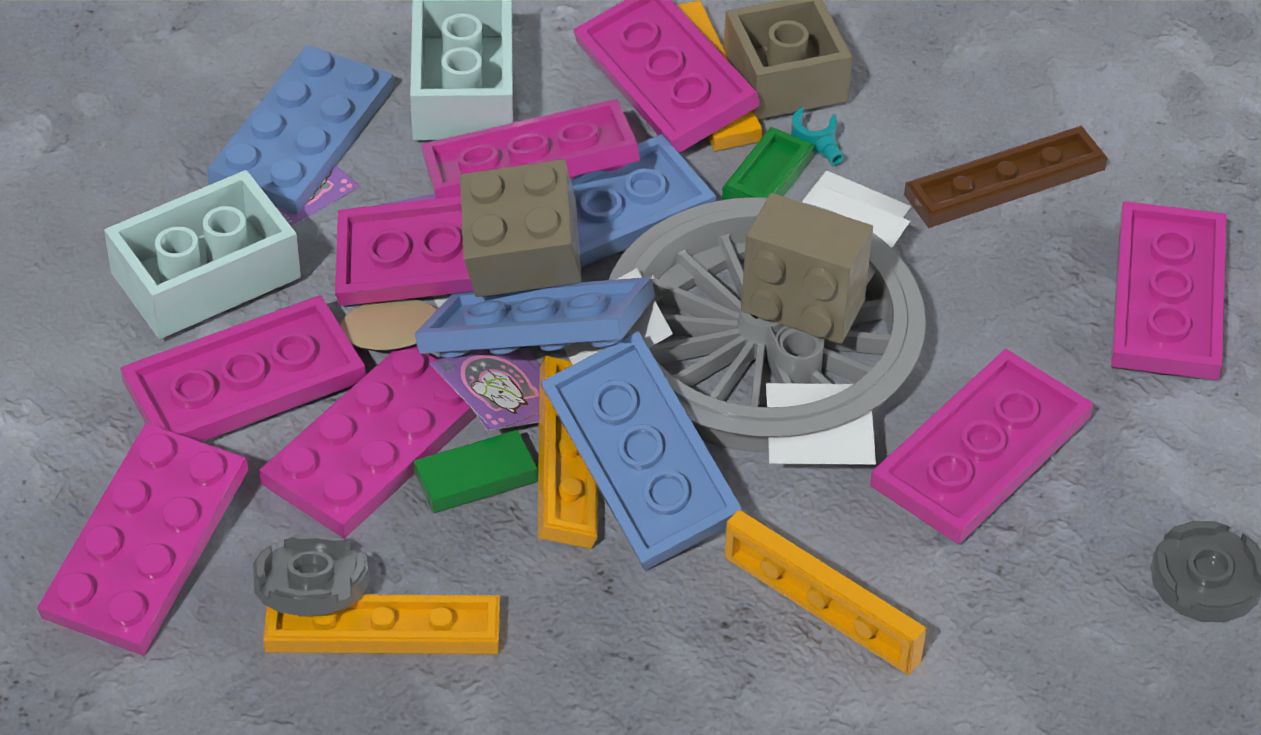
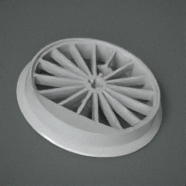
(713, 237)

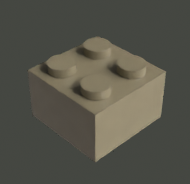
(789, 55)
(520, 228)
(806, 267)

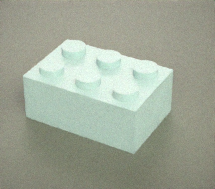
(460, 67)
(202, 253)

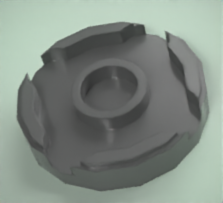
(1207, 571)
(310, 575)

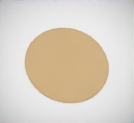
(386, 323)

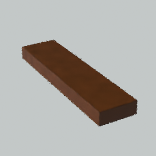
(1005, 176)

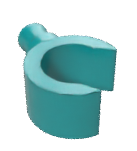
(823, 139)

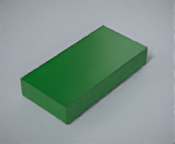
(770, 166)
(475, 471)

